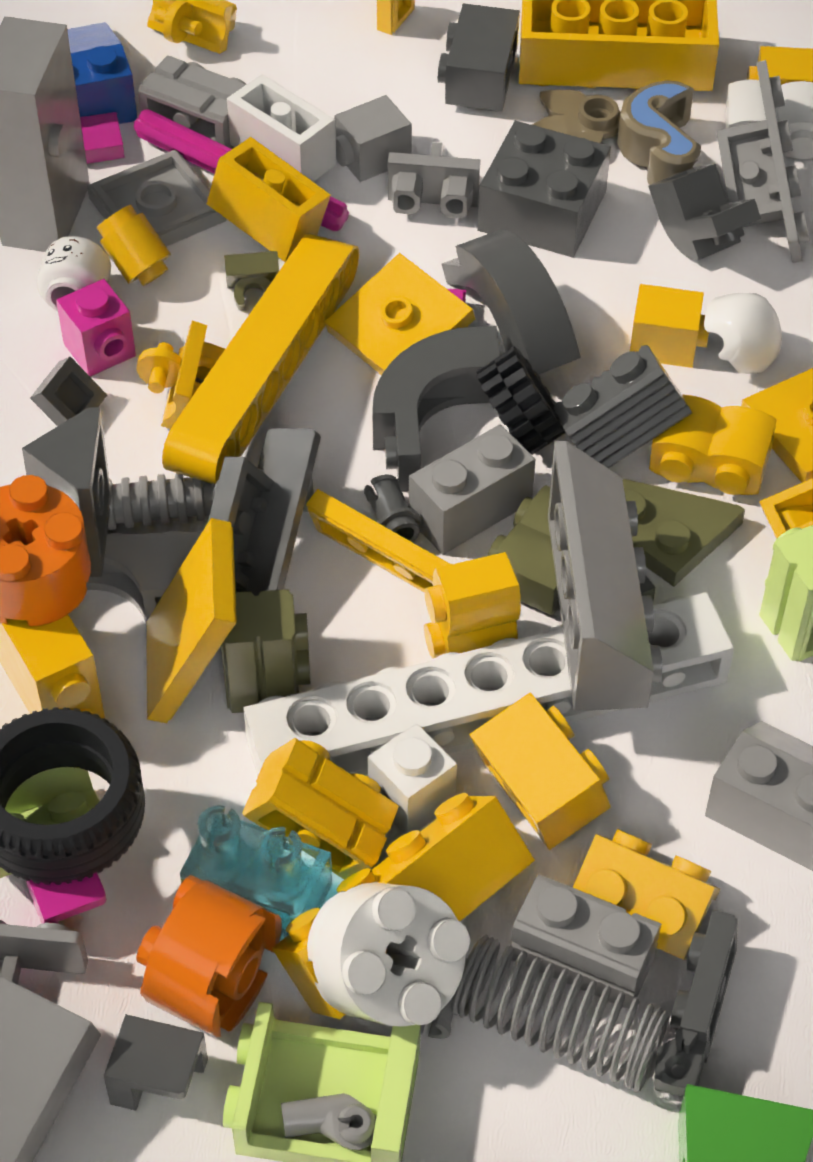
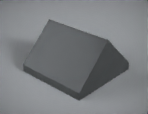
(76, 463)

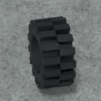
(521, 400)

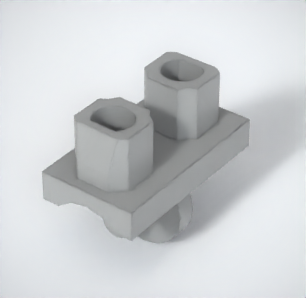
(433, 180)

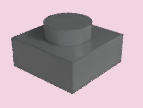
(67, 392)

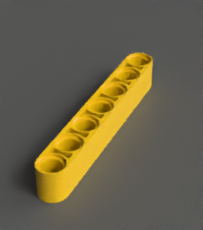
(260, 359)

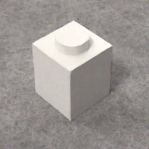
(414, 776)

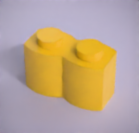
(716, 447)
(472, 605)

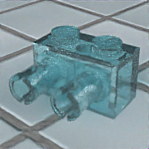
(260, 864)

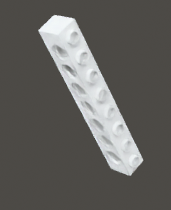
(693, 658)

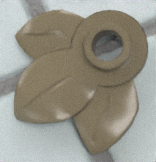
(579, 115)

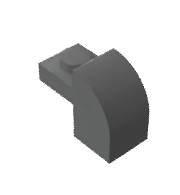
(698, 213)

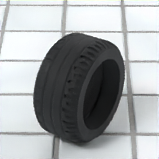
(91, 841)

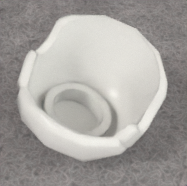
(748, 330)

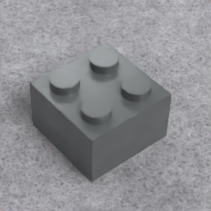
(544, 187)

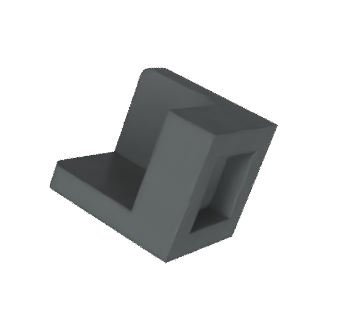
(152, 1060)

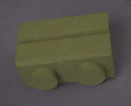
(265, 649)

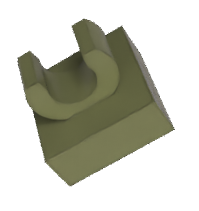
(250, 271)

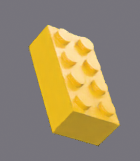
(618, 43)

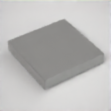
(164, 191)

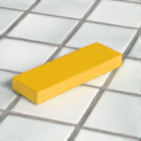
(373, 541)

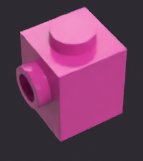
(96, 327)

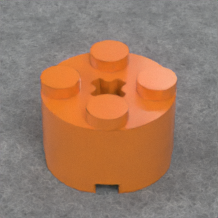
(41, 552)
(208, 956)

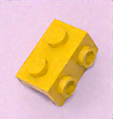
(629, 878)

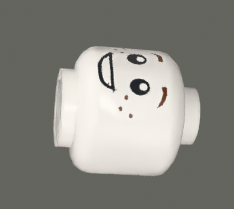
(69, 266)

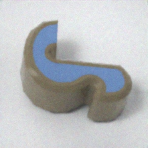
(652, 133)

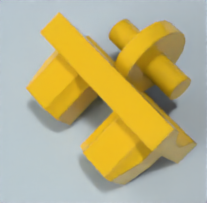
(194, 21)
(165, 369)

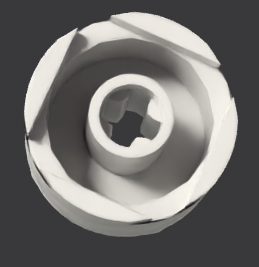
(421, 960)

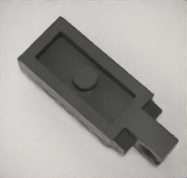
(698, 1010)

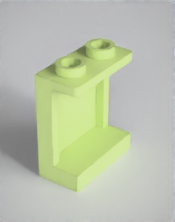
(312, 1061)

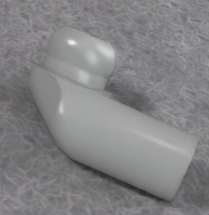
(334, 1116)

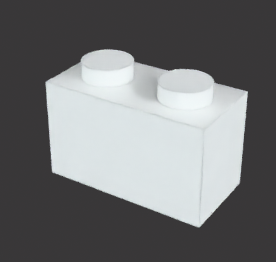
(283, 125)

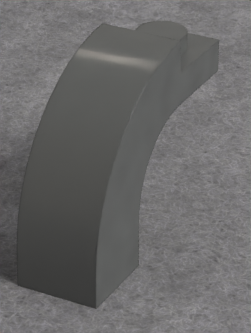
(518, 296)
(423, 382)

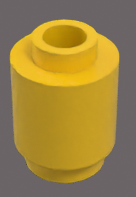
(134, 246)

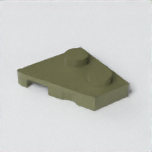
(679, 527)

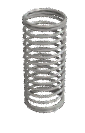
(477, 972)

